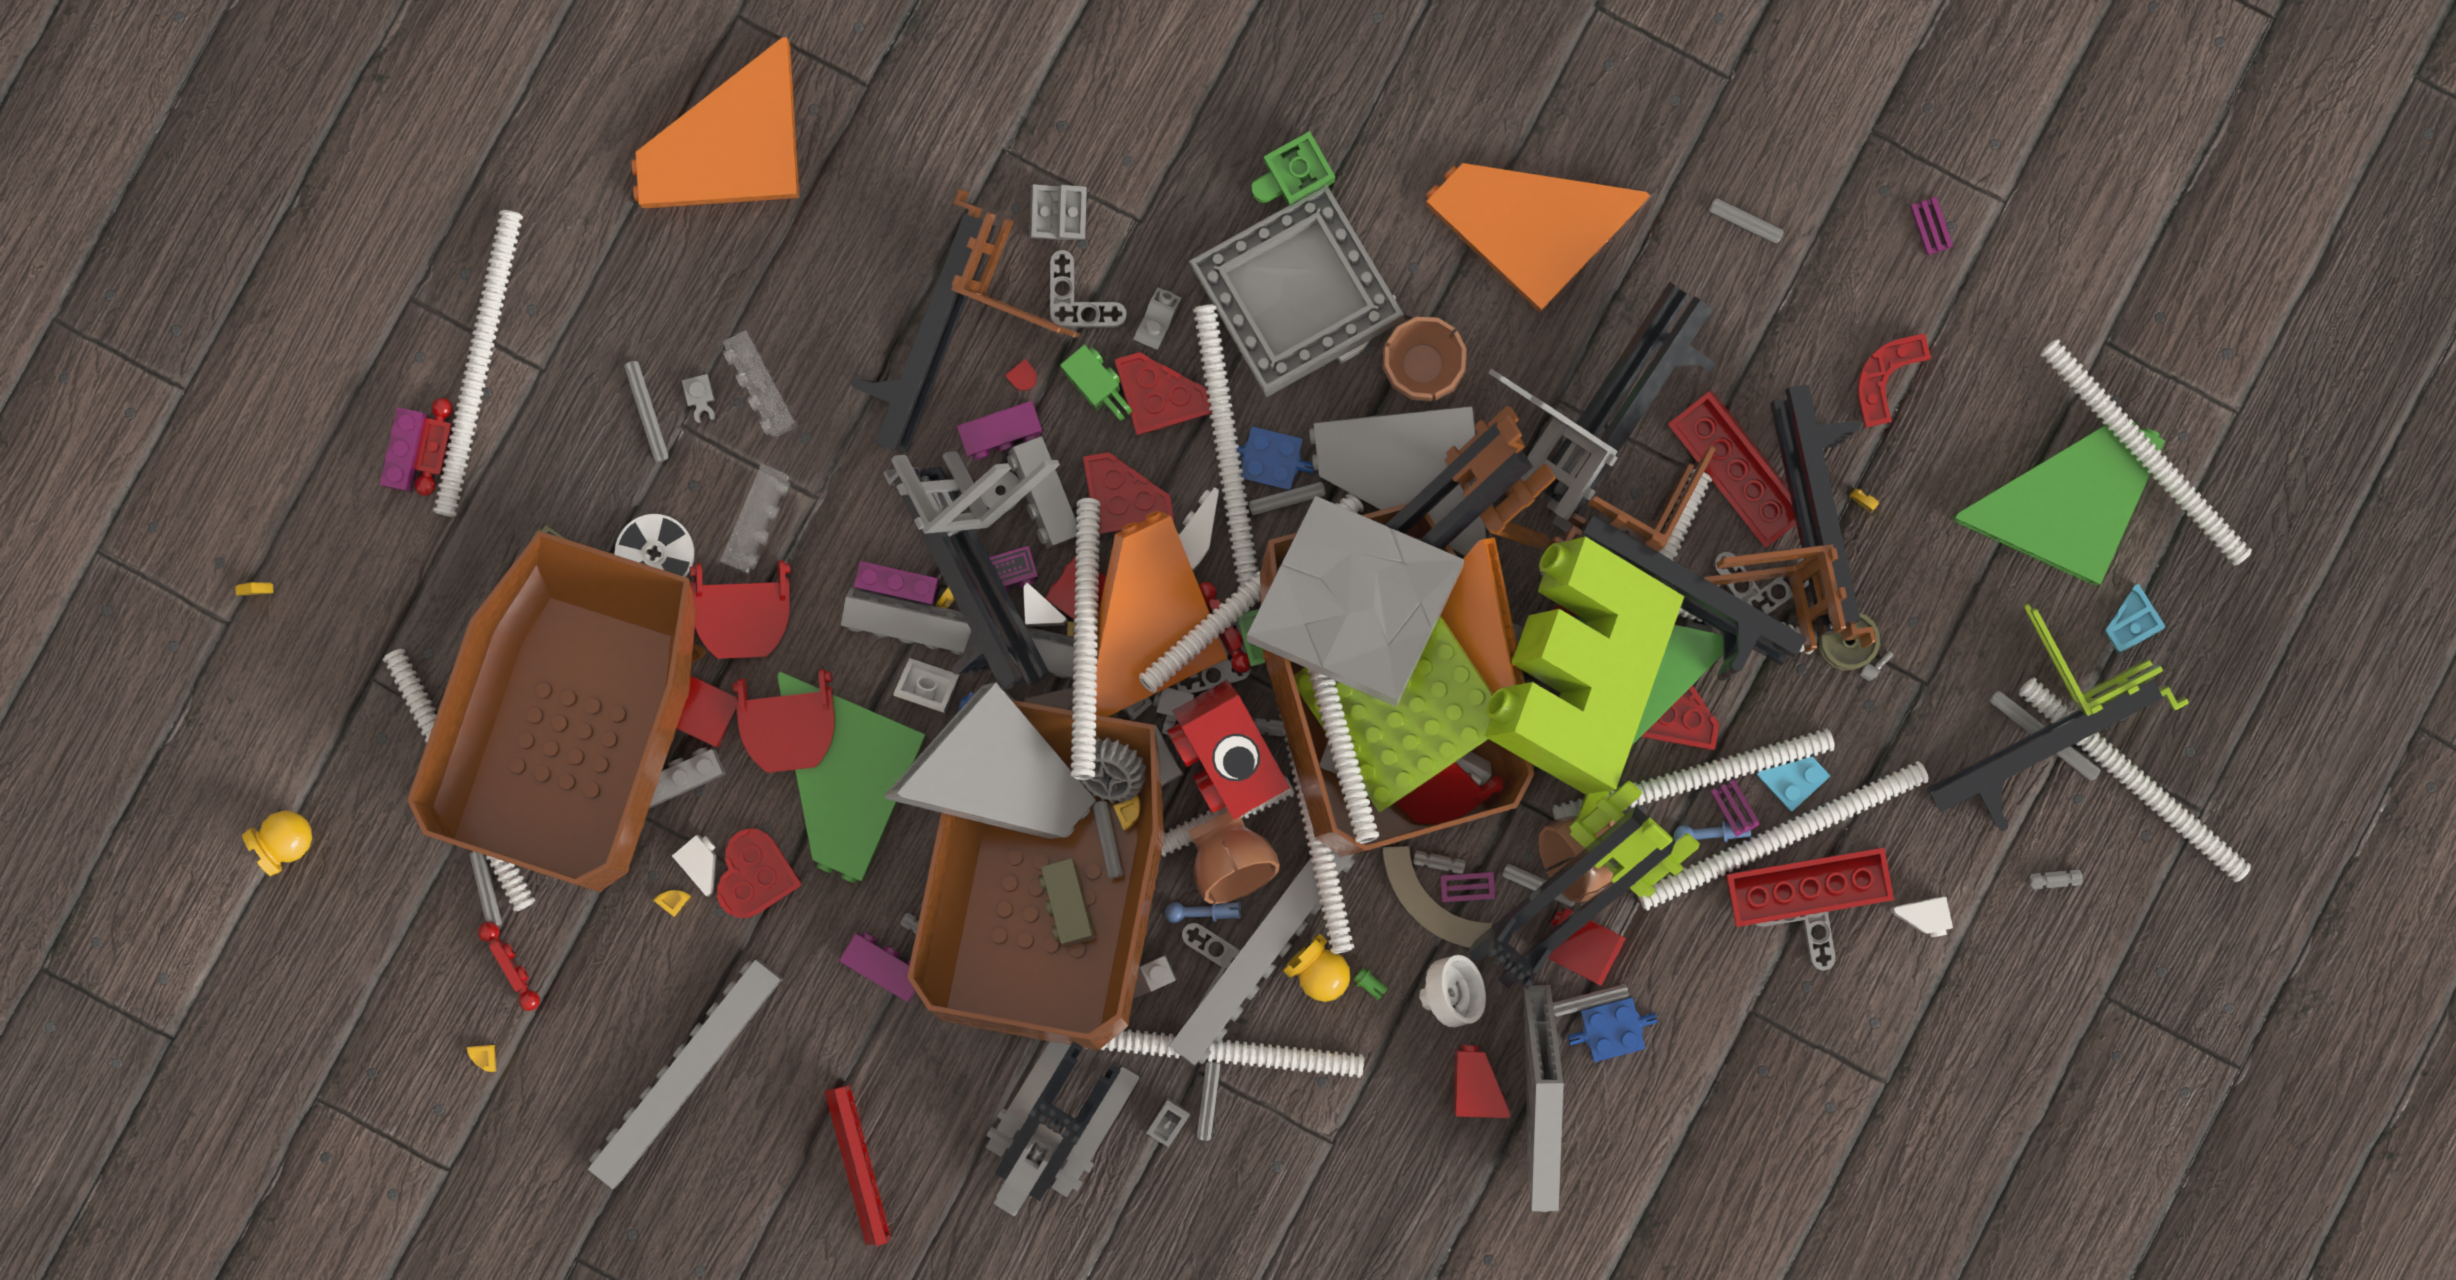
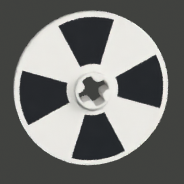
(660, 531)

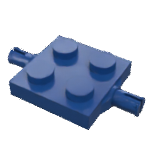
(1272, 458)
(1613, 1029)

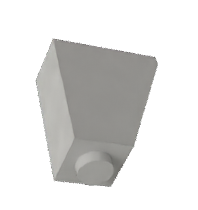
(1153, 976)

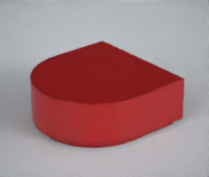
(1022, 376)

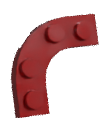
(1878, 368)

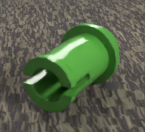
(1370, 983)

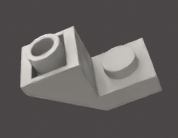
(1157, 318)

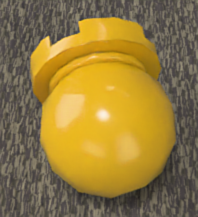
(282, 838)
(1319, 971)

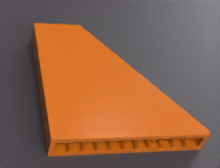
(729, 144)
(1531, 225)
(1145, 610)
(1482, 617)

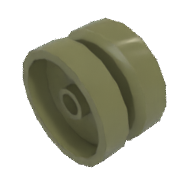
(1845, 657)

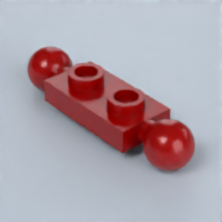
(433, 446)
(1231, 637)
(504, 954)

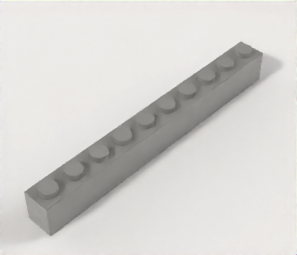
(940, 627)
(1252, 963)
(685, 1073)

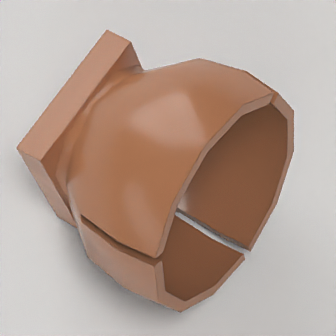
(1424, 358)
(1558, 845)
(1231, 860)

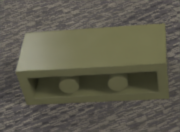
(1067, 903)

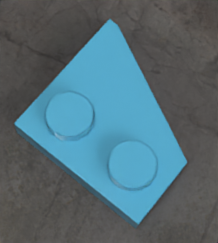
(2133, 622)
(1794, 781)

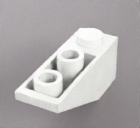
(1199, 527)

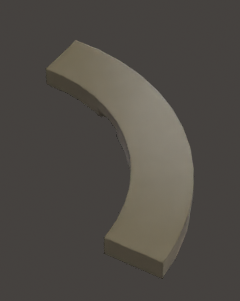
(1422, 906)

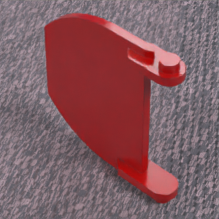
(741, 617)
(787, 729)
(1447, 796)

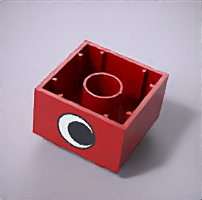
(1234, 756)

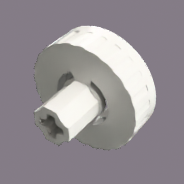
(1450, 982)

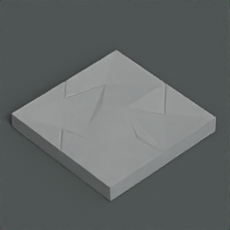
(1296, 290)
(1355, 601)

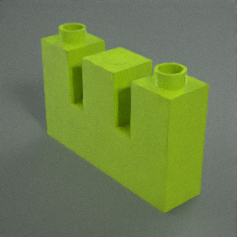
(1597, 667)

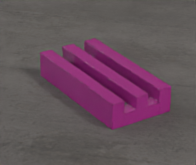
(1941, 223)
(1724, 789)
(1490, 885)

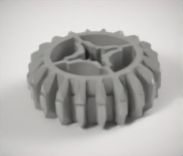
(1117, 772)

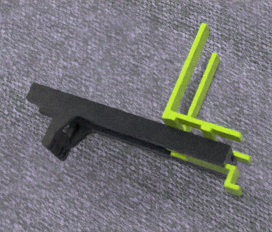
(2093, 715)
(1632, 849)

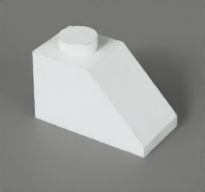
(699, 862)
(1926, 915)

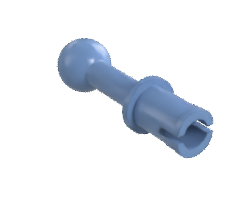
(1706, 833)
(1175, 912)

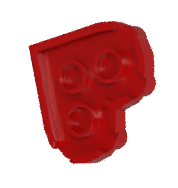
(755, 874)

